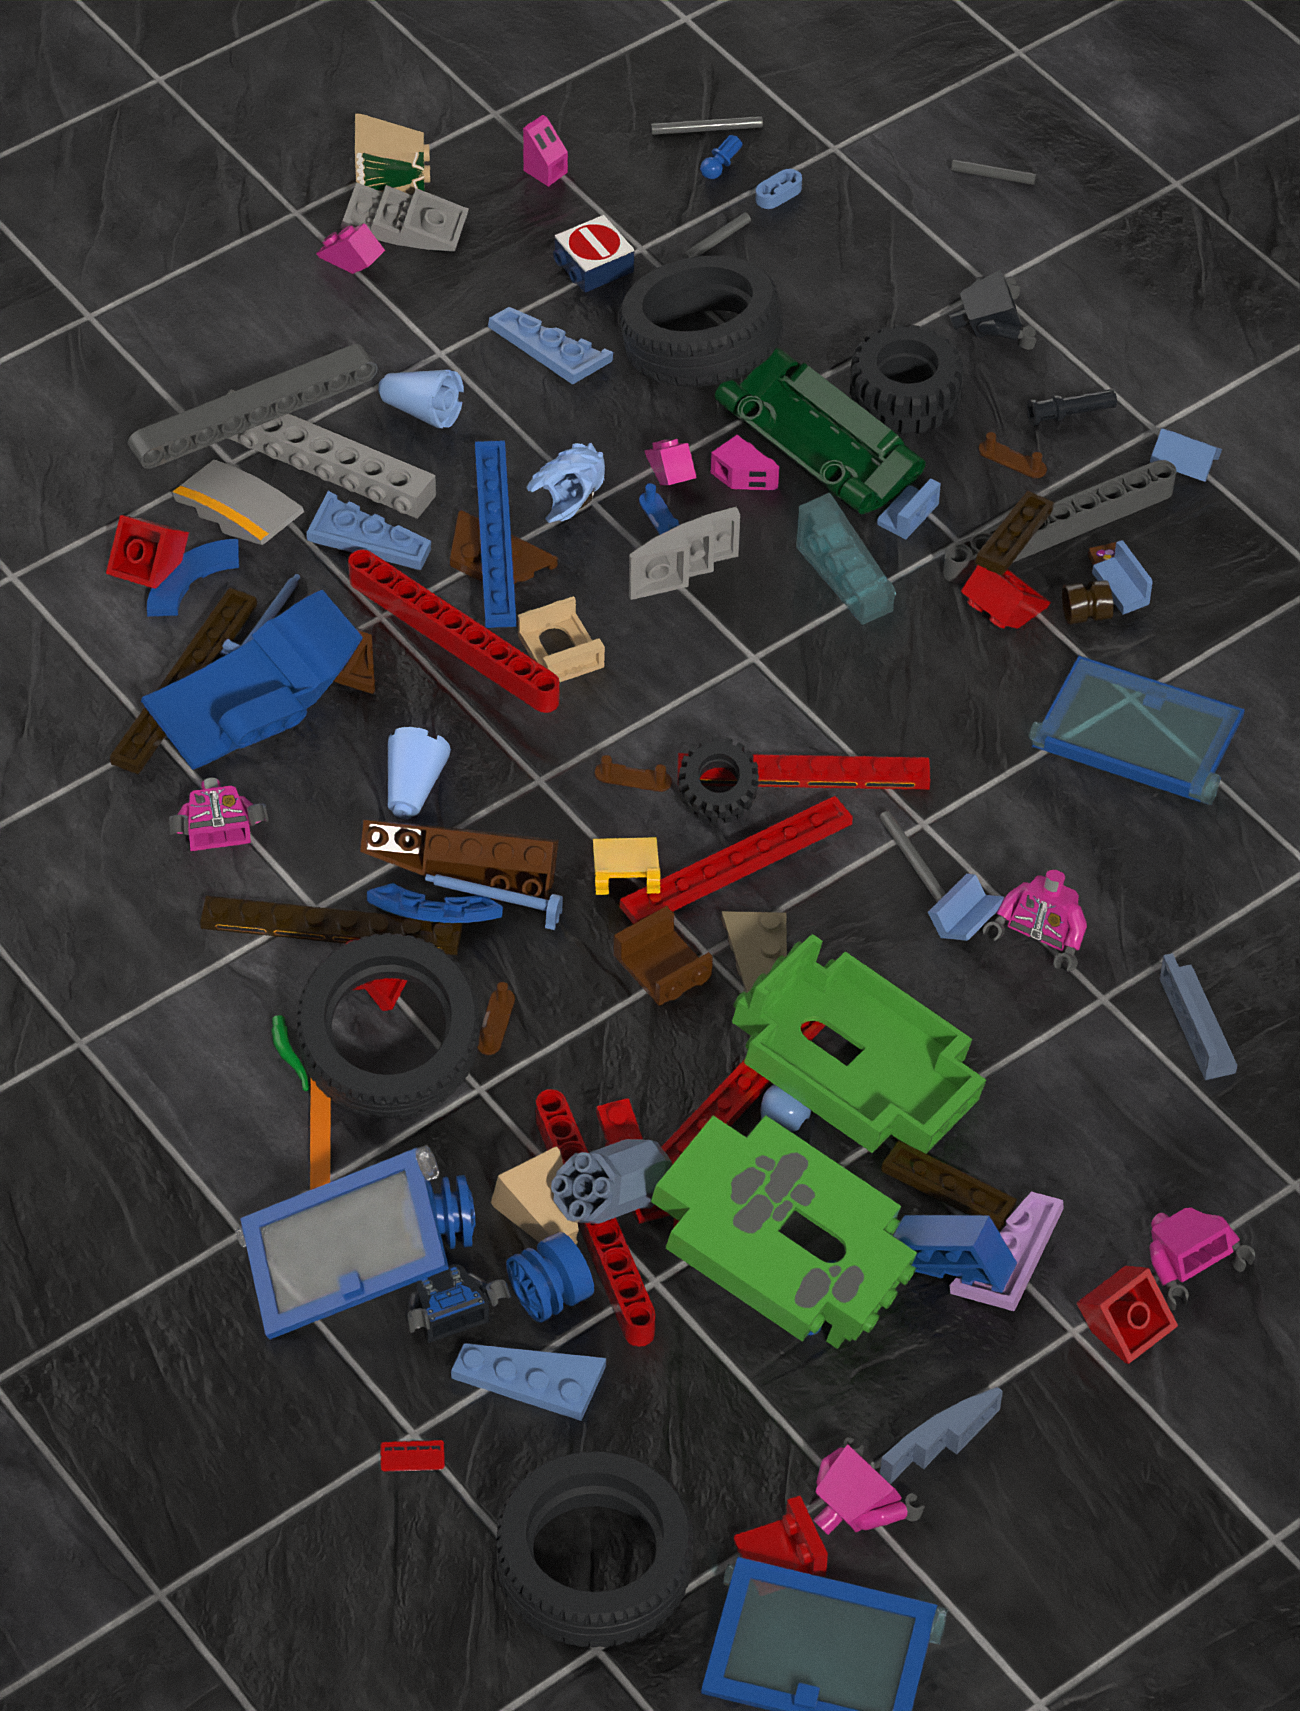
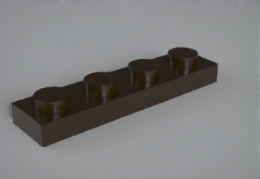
(1014, 533)
(948, 1184)

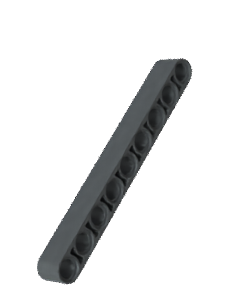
(252, 406)
(1075, 515)

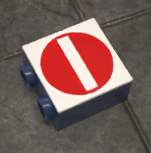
(594, 253)

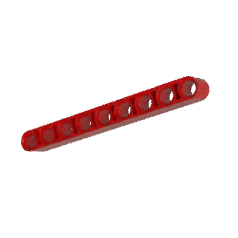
(454, 631)
(560, 1130)

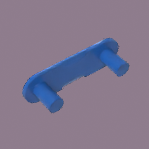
(657, 510)

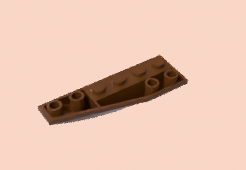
(480, 857)

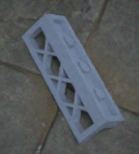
(1197, 1019)

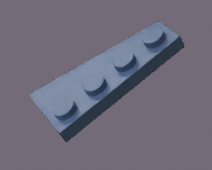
(549, 346)

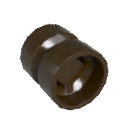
(1088, 601)

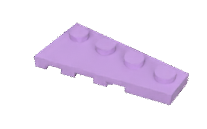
(1026, 1237)

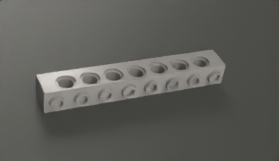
(343, 462)

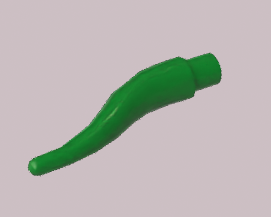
(283, 1047)

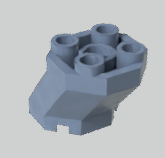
(609, 1180)

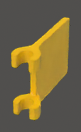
(626, 860)

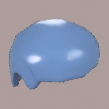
(783, 1109)

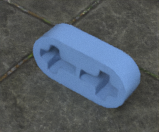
(778, 188)

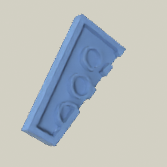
(351, 530)
(535, 1377)

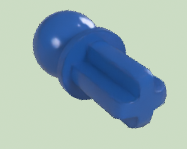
(712, 166)

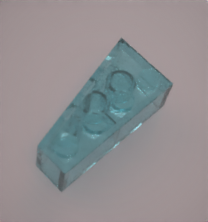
(843, 559)

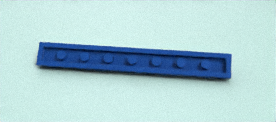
(495, 534)

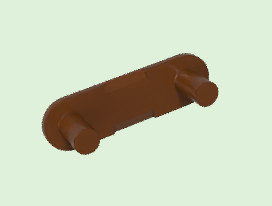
(1005, 456)
(633, 777)
(496, 1019)

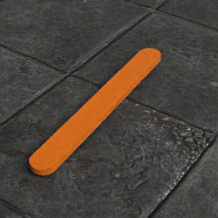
(320, 1137)

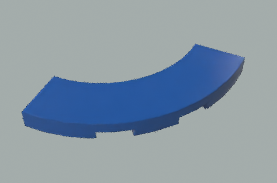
(195, 564)
(414, 906)

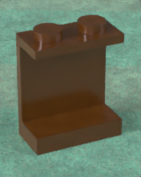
(660, 957)

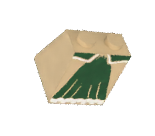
(390, 155)

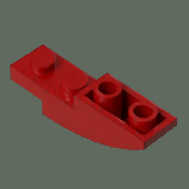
(618, 1124)

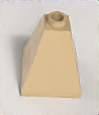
(527, 1197)

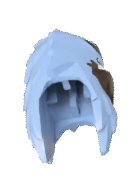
(570, 480)

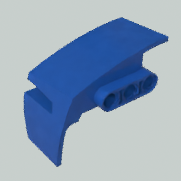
(258, 685)

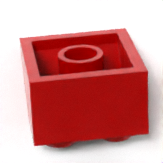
(145, 551)
(1004, 597)
(1128, 1312)

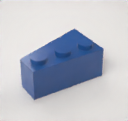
(958, 1247)

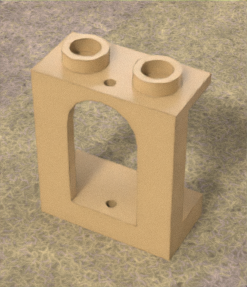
(561, 615)

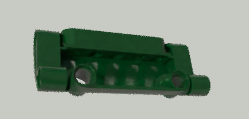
(823, 431)

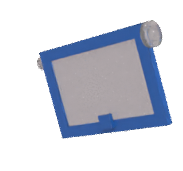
(344, 1242)

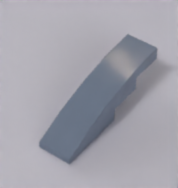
(948, 1429)

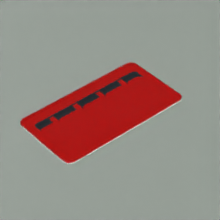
(412, 1455)

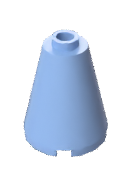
(425, 395)
(413, 768)

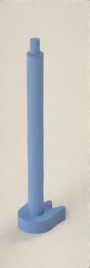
(270, 613)
(552, 906)

